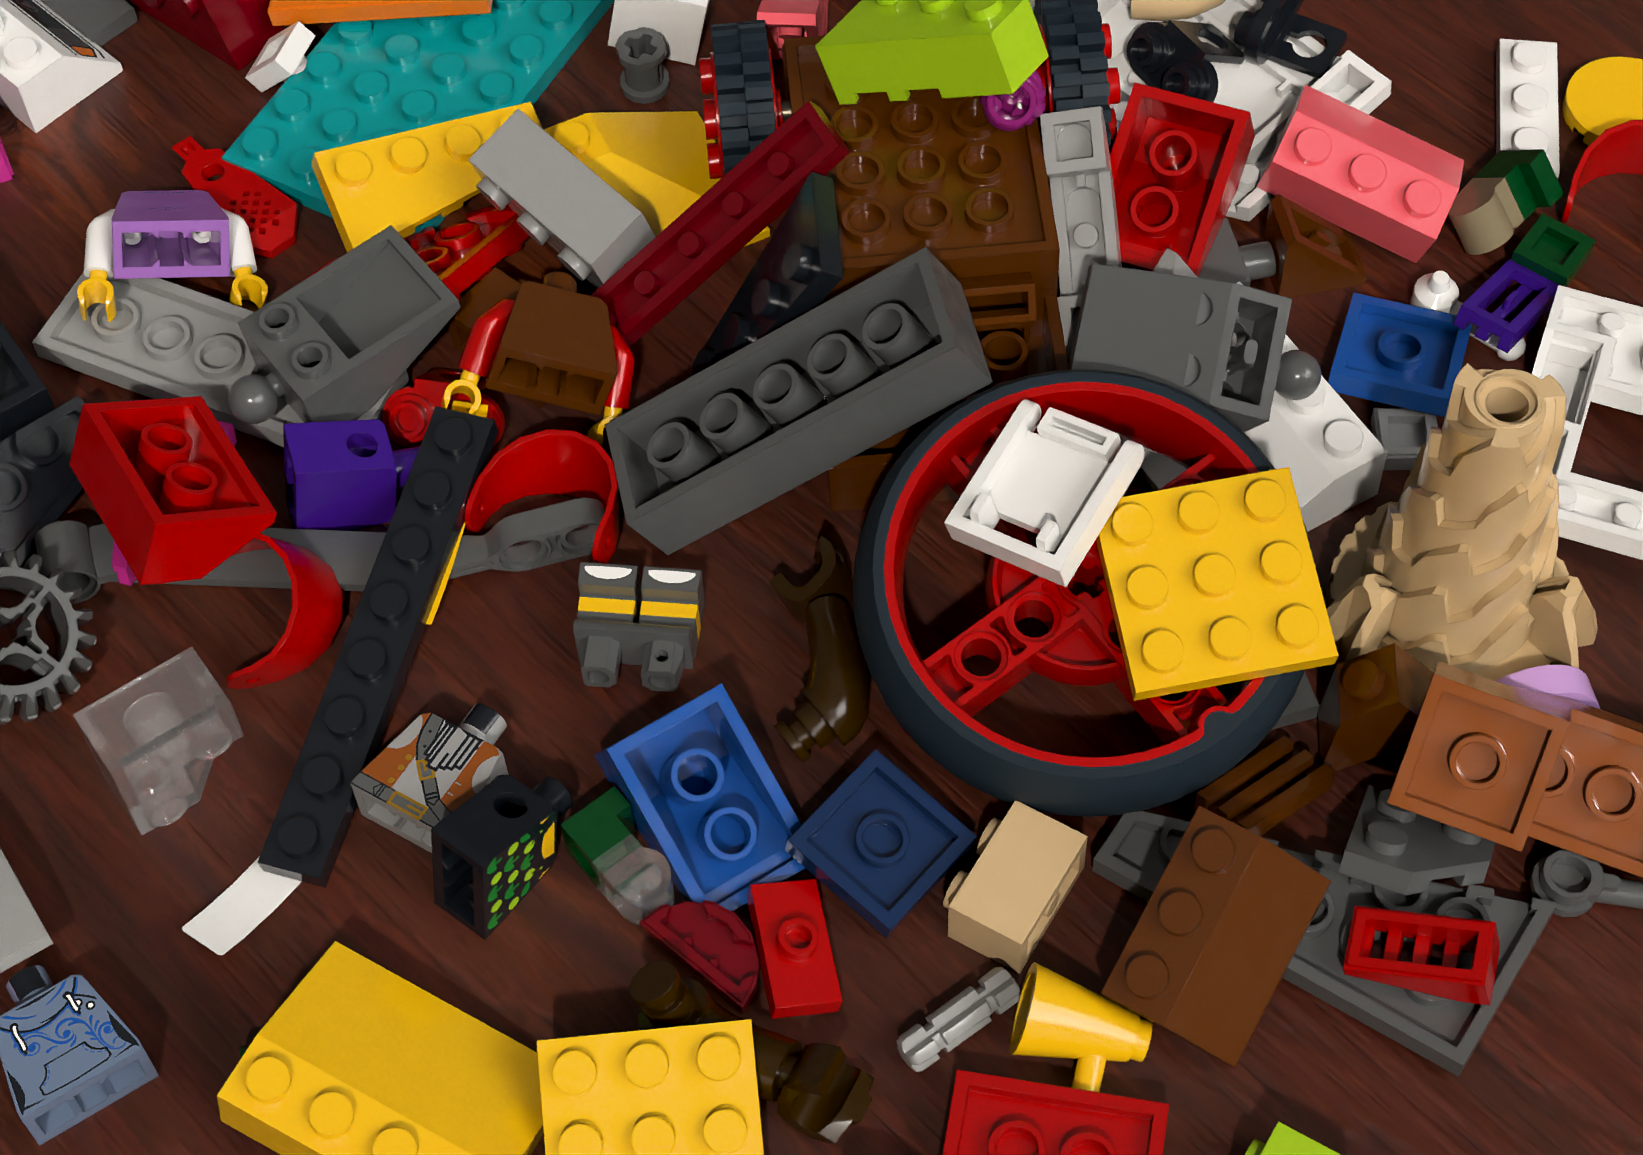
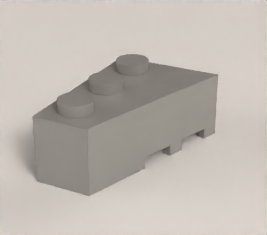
(559, 200)

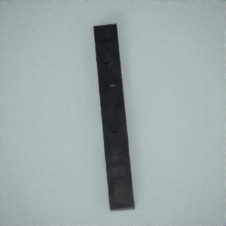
(378, 648)

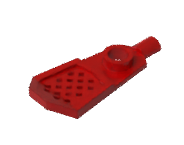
(266, 210)

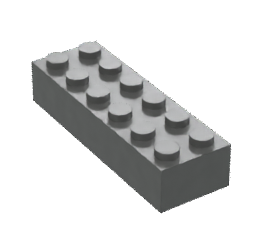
(797, 402)

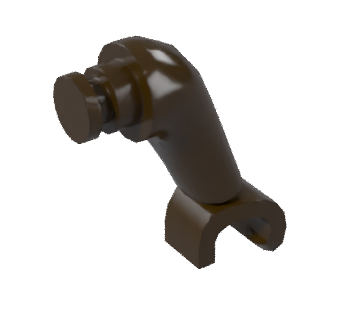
(838, 678)
(811, 1086)

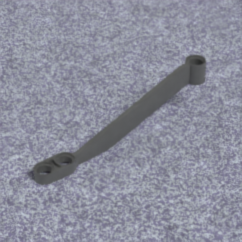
(551, 533)

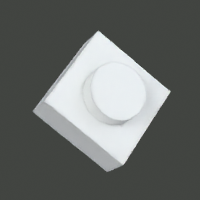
(281, 57)

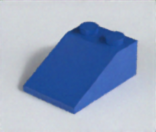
(705, 800)

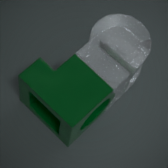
(623, 870)

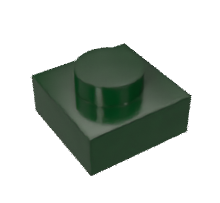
(1554, 250)

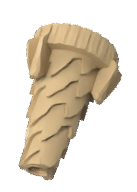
(1472, 545)

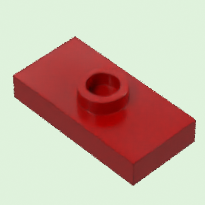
(794, 948)

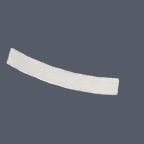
(240, 909)

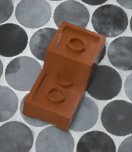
(1524, 767)

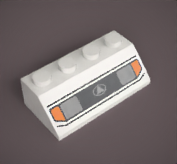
(46, 63)

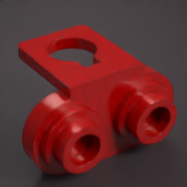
(411, 407)

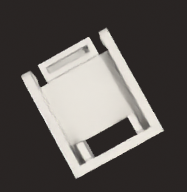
(1049, 484)

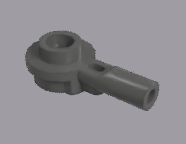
(1579, 883)

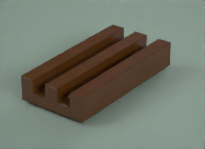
(1257, 779)

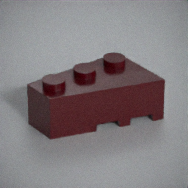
(225, 28)

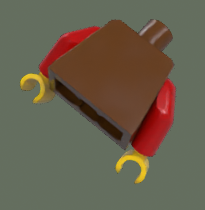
(549, 350)

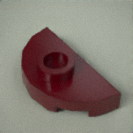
(711, 945)

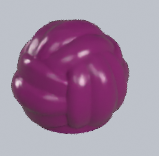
(1018, 109)

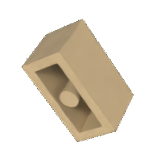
(1015, 885)

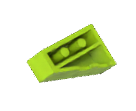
(932, 44)

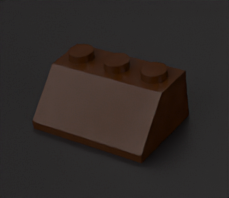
(1216, 936)

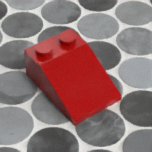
(1175, 174)

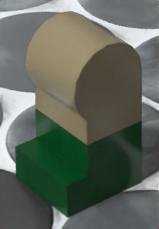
(1503, 198)

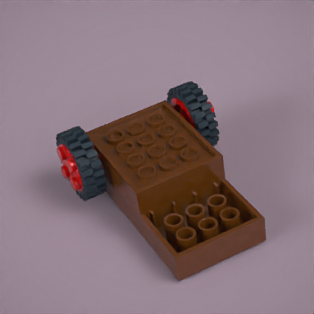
(922, 179)

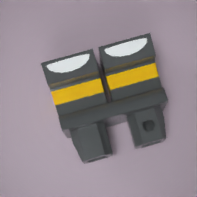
(638, 623)

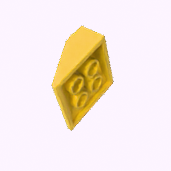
(646, 157)

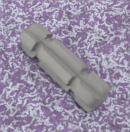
(958, 1019)

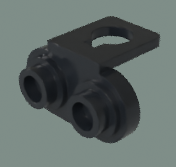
(1267, 29)
(1177, 60)

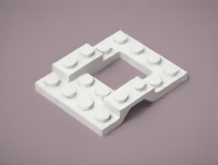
(1596, 357)

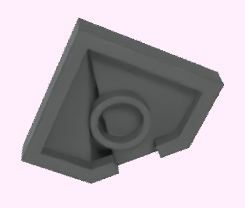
(1410, 850)

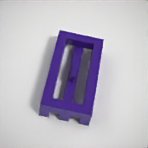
(1475, 307)

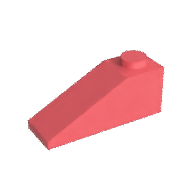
(792, 20)

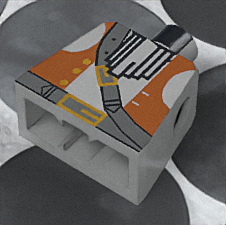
(430, 772)

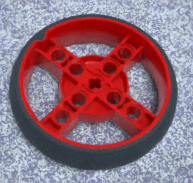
(939, 697)

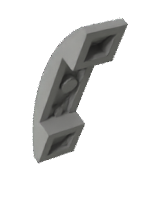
(1081, 203)

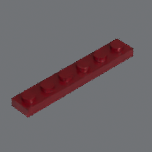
(721, 222)

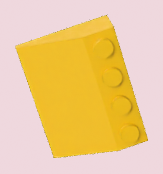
(381, 1070)

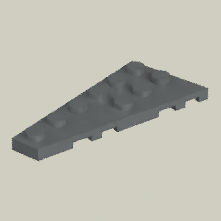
(1426, 1024)

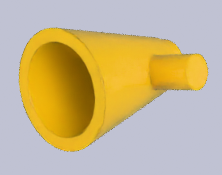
(1073, 1022)

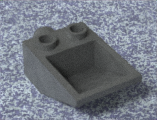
(357, 318)
(1182, 337)

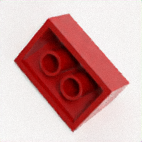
(168, 486)

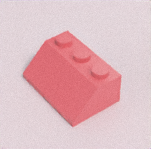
(1363, 174)

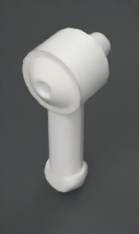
(1440, 293)

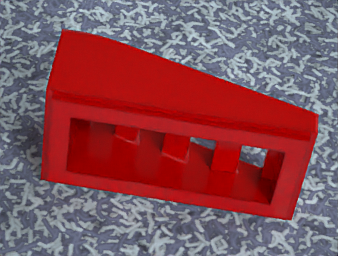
(1443, 981)

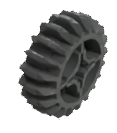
(31, 651)

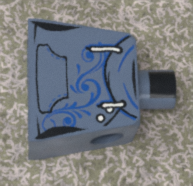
(65, 1052)

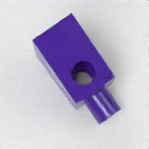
(342, 474)

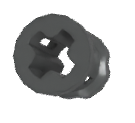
(643, 75)

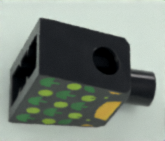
(496, 849)

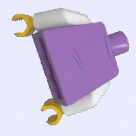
(168, 238)

